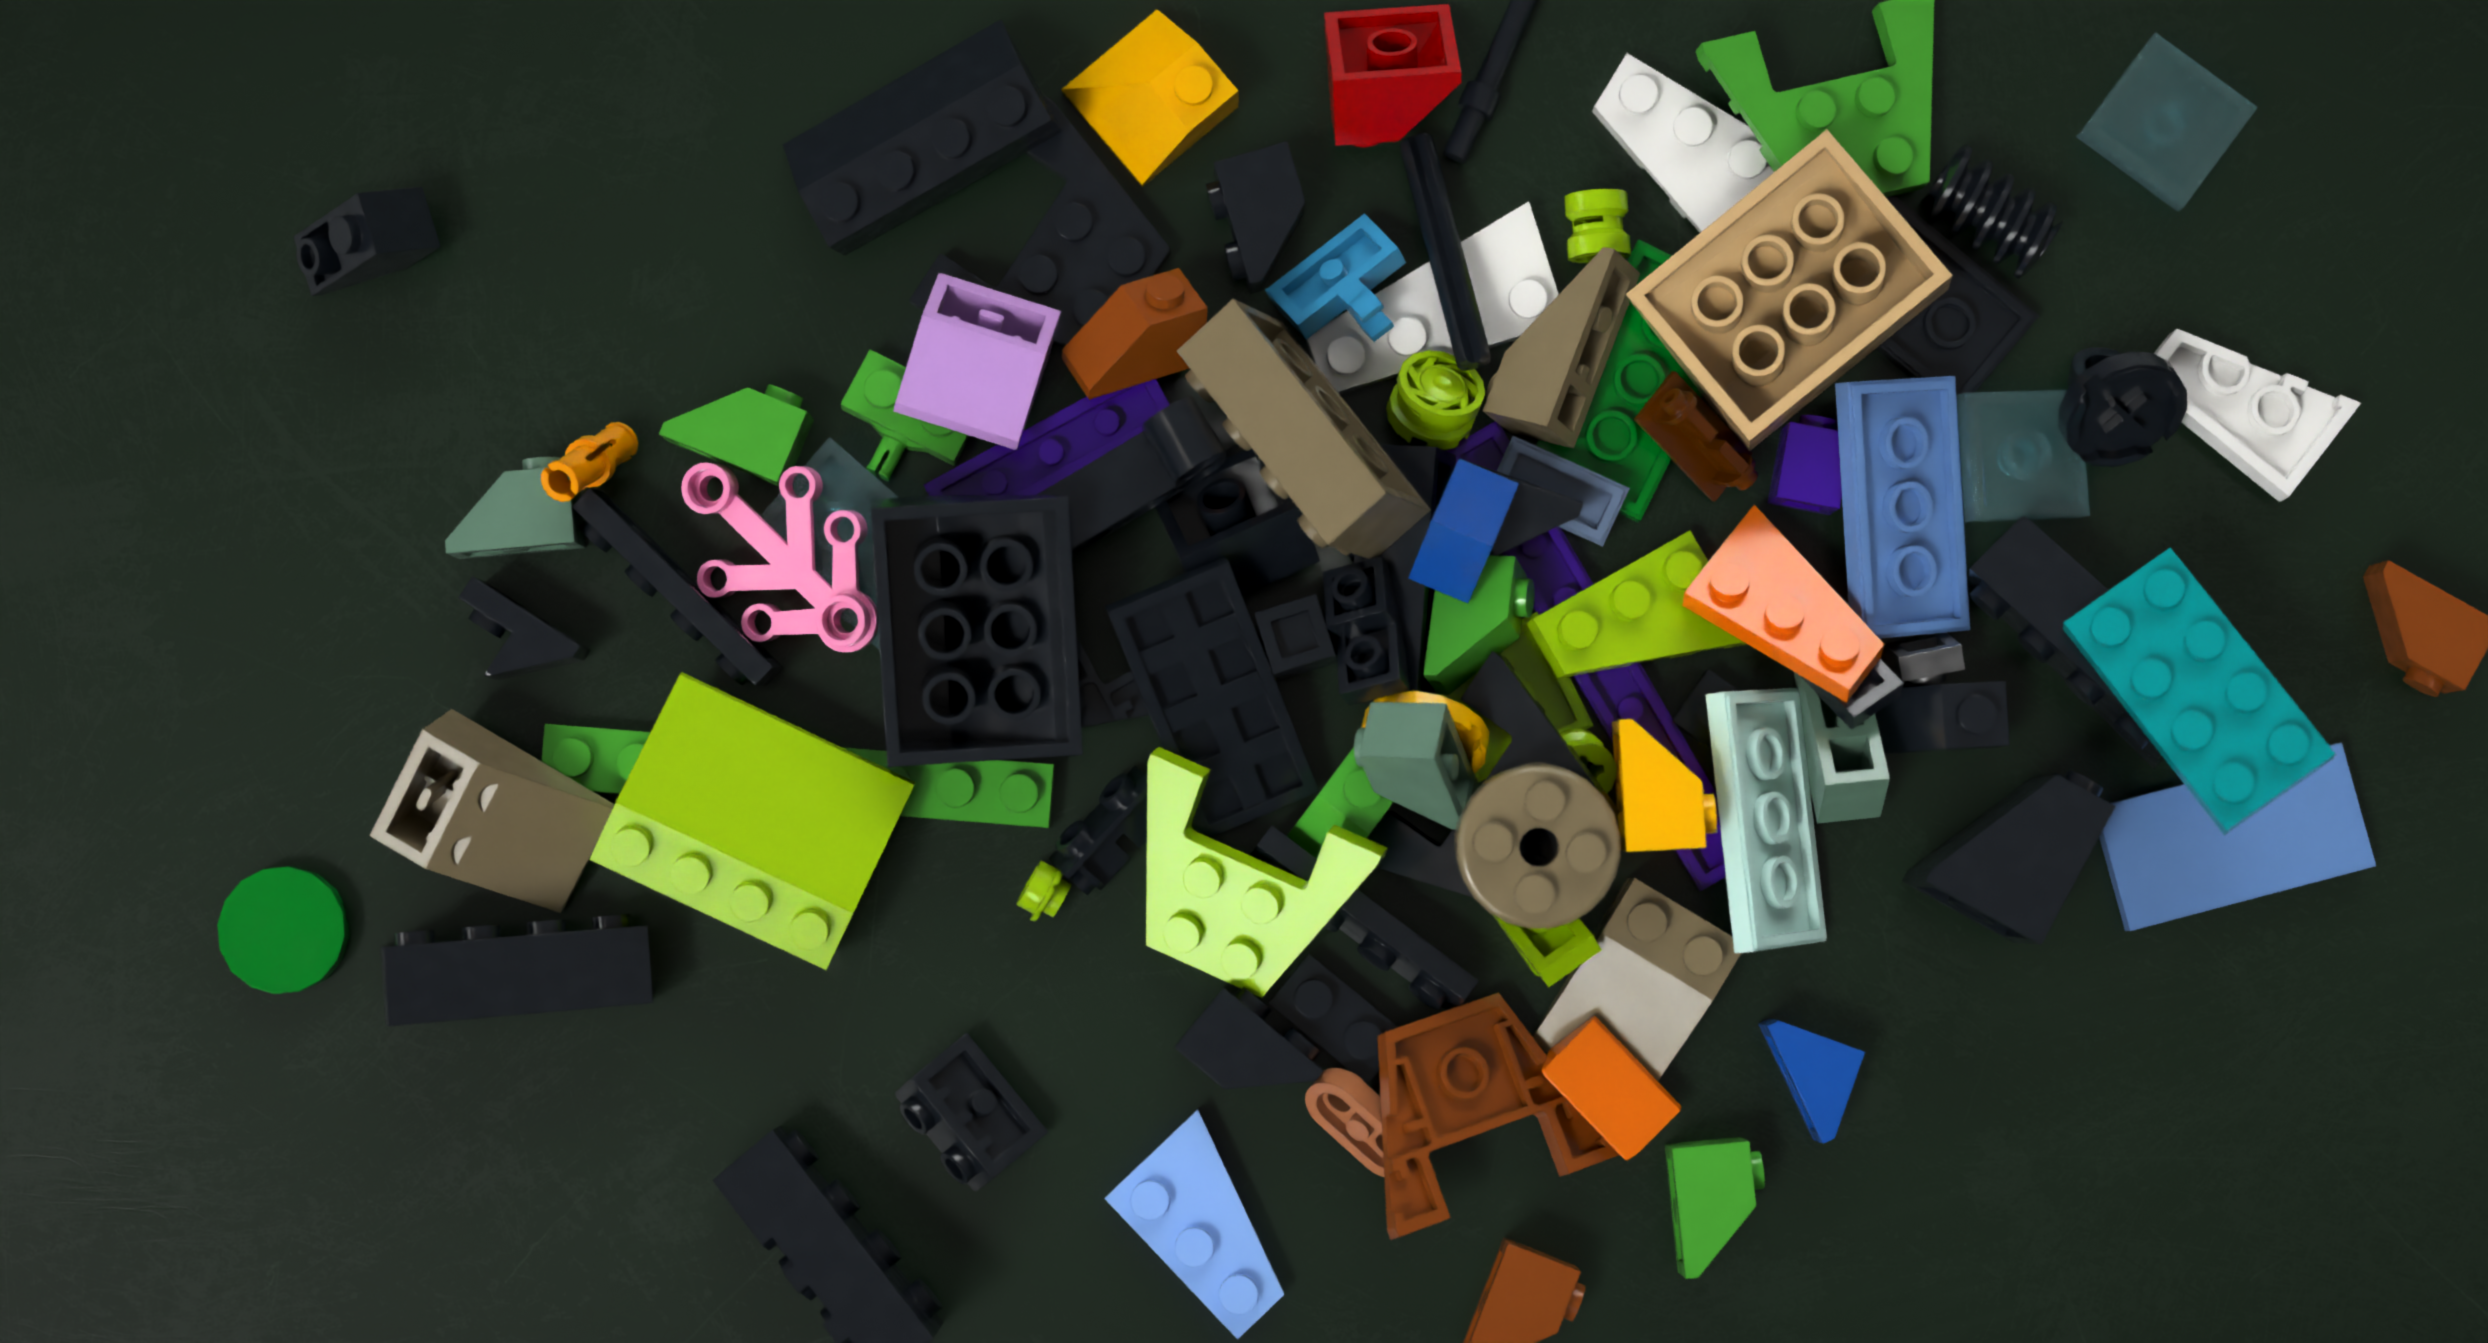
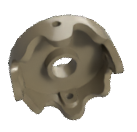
(1526, 799)

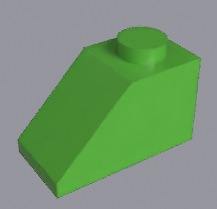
(746, 431)
(1468, 633)
(1343, 801)
(1710, 1196)

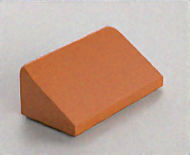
(1609, 1087)

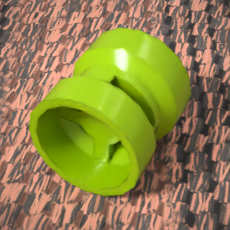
(1596, 223)

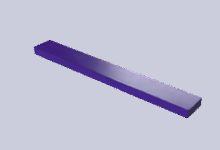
(1612, 692)

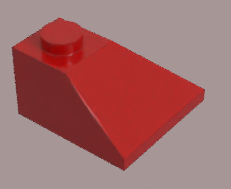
(1388, 70)

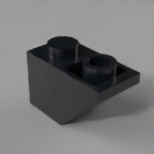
(1263, 208)
(366, 239)
(1243, 1049)

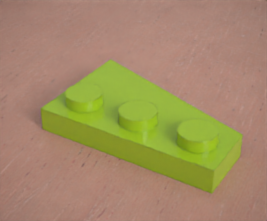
(1631, 616)

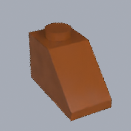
(1136, 334)
(2426, 629)
(1525, 1297)

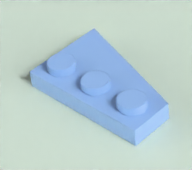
(1198, 1226)

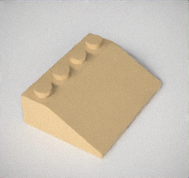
(1789, 289)

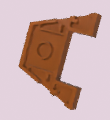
(1457, 1080)

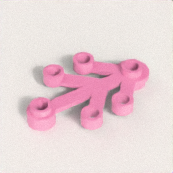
(790, 561)

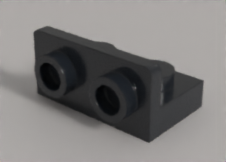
(969, 1113)

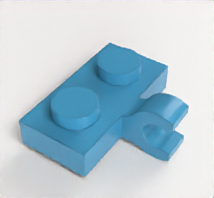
(1340, 279)

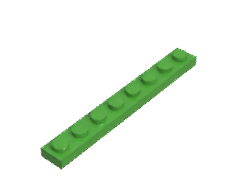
(962, 791)

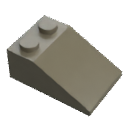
(1647, 981)

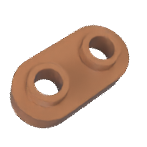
(1349, 1114)

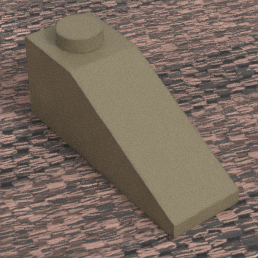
(1559, 359)

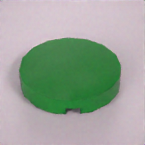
(283, 930)

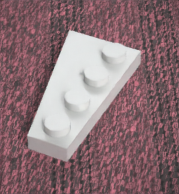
(1510, 289)

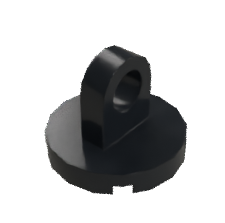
(2119, 405)

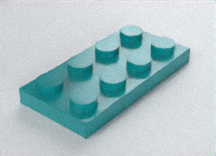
(2198, 691)

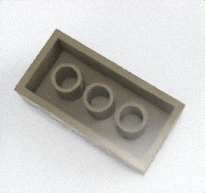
(1301, 432)

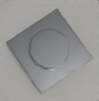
(1925, 659)

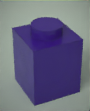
(1808, 466)

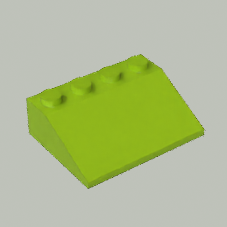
(752, 820)

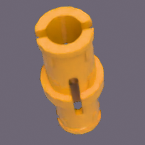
(589, 461)

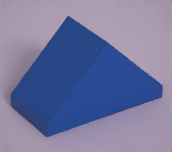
(1463, 530)
(1816, 1072)

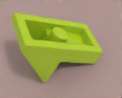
(1554, 950)

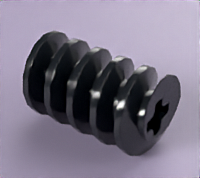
(1992, 210)

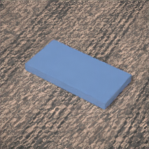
(1903, 505)
(2176, 861)

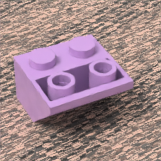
(977, 361)

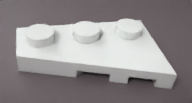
(1682, 141)
(2252, 416)

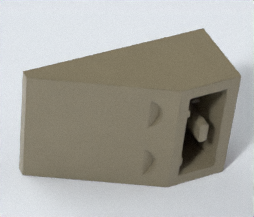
(491, 815)

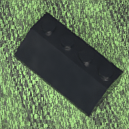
(920, 139)

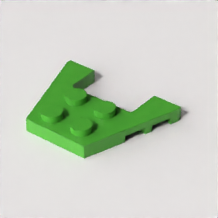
(1873, 115)

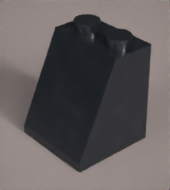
(2018, 856)

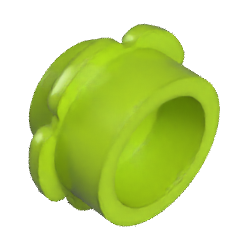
(1043, 891)

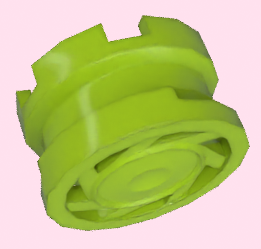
(1435, 400)

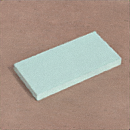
(1766, 819)

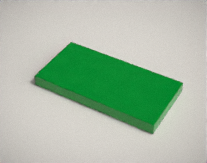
(1610, 437)

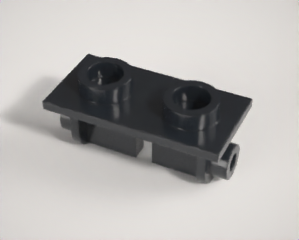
(1088, 847)

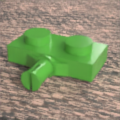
(873, 401)

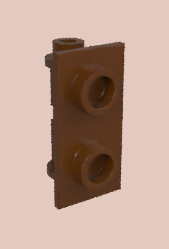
(1696, 439)

